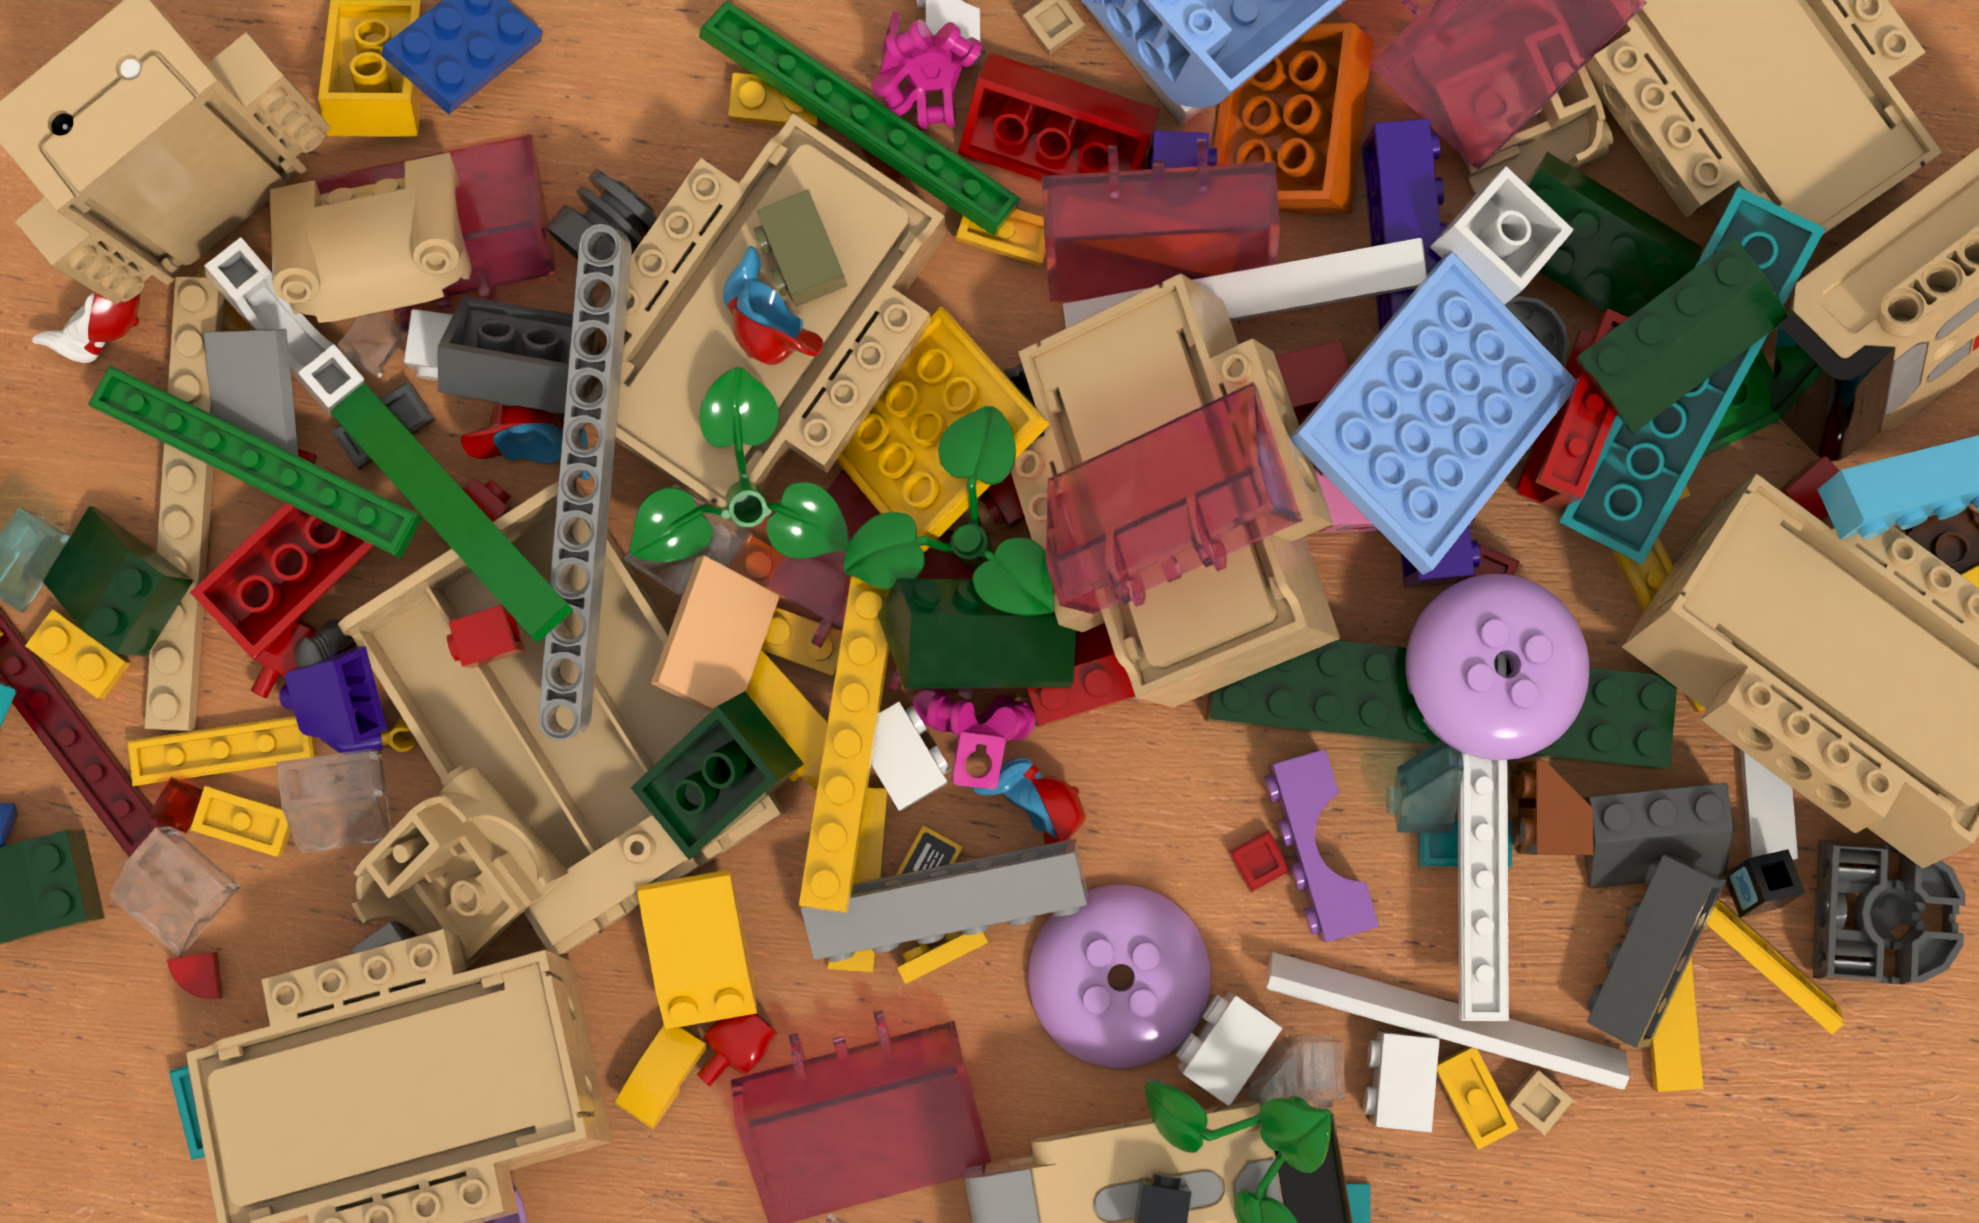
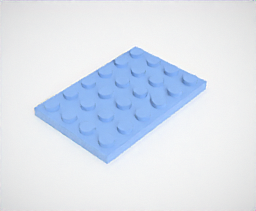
(1435, 413)

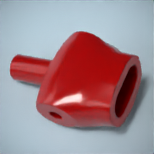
(279, 657)
(737, 1044)

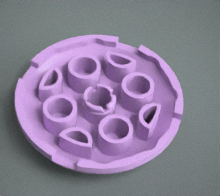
(1455, 673)
(1127, 1024)

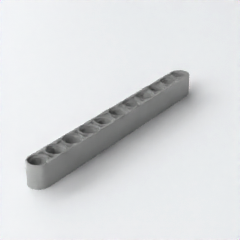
(599, 463)

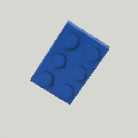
(461, 48)

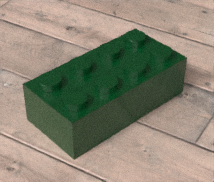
(1616, 251)

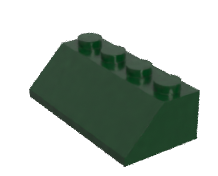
(1683, 336)
(955, 640)

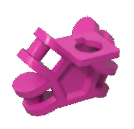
(929, 65)
(999, 723)

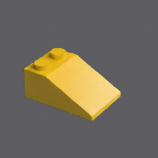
(357, 85)
(697, 949)

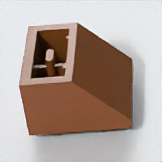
(1550, 813)

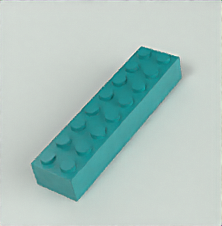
(1647, 470)

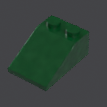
(115, 585)
(716, 774)
(47, 886)

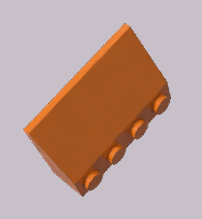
(1304, 118)

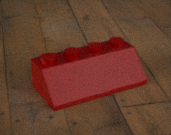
(1051, 123)
(277, 576)
(1096, 684)

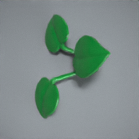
(804, 522)
(1011, 580)
(1287, 1127)

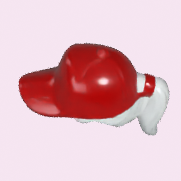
(91, 328)

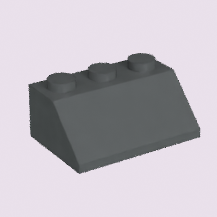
(507, 354)
(1645, 825)

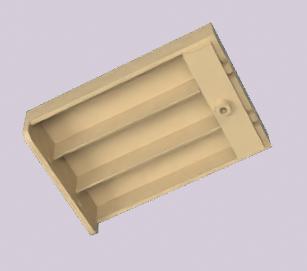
(488, 718)

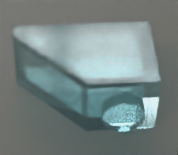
(26, 555)
(1427, 791)

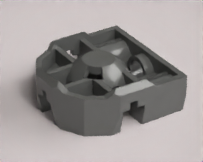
(1878, 911)

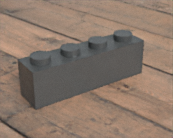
(1654, 951)

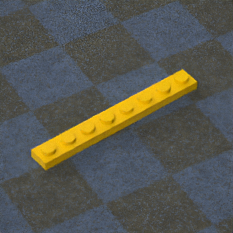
(847, 753)

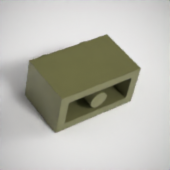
(800, 248)

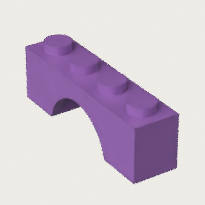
(1336, 903)

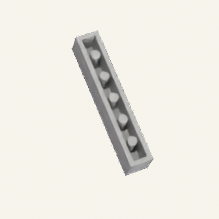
(951, 899)

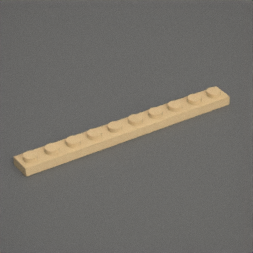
(184, 514)

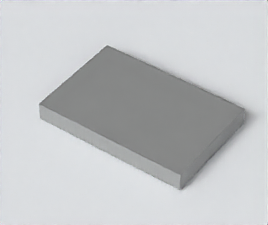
(253, 383)

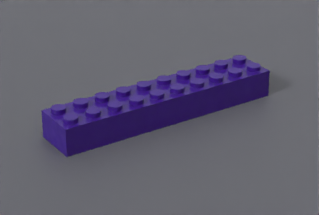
(1404, 207)

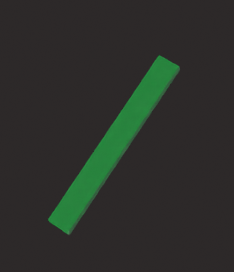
(859, 117)
(255, 462)
(452, 513)

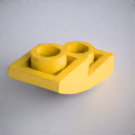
(659, 1074)

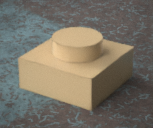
(1053, 23)
(1539, 1101)

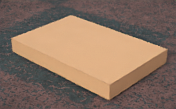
(715, 636)

